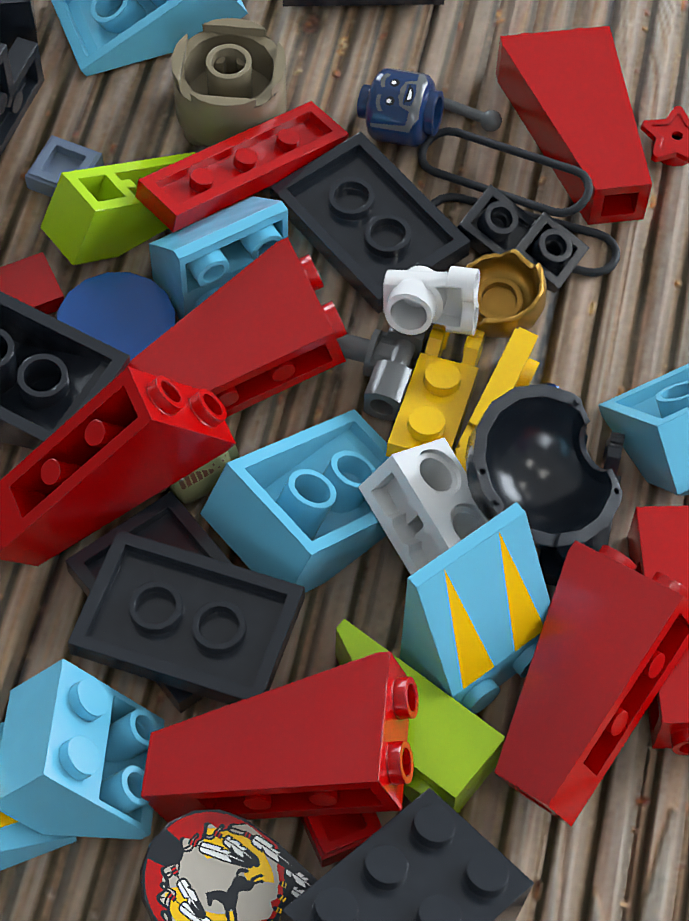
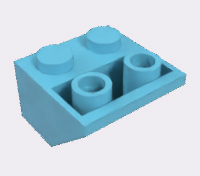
(215, 249)
(75, 757)

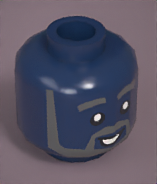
(401, 107)

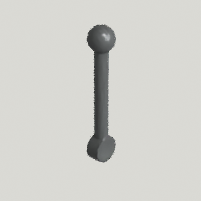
(489, 120)

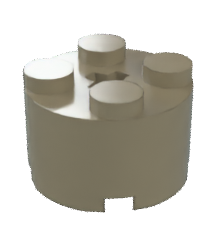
(227, 80)

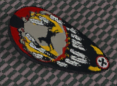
(218, 870)

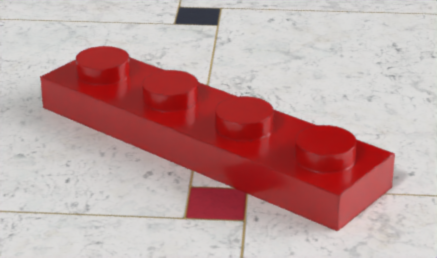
(238, 166)

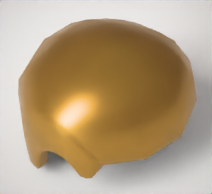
(508, 293)

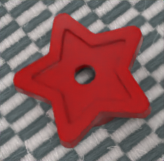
(664, 147)

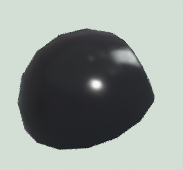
(536, 454)

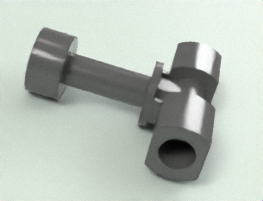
(387, 364)

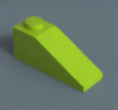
(97, 210)
(448, 742)

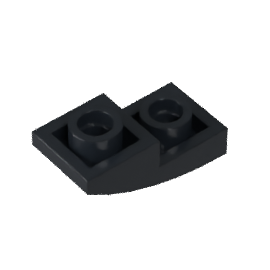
(500, 226)

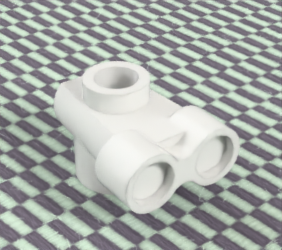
(426, 296)

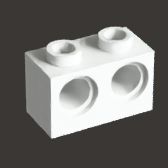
(422, 502)

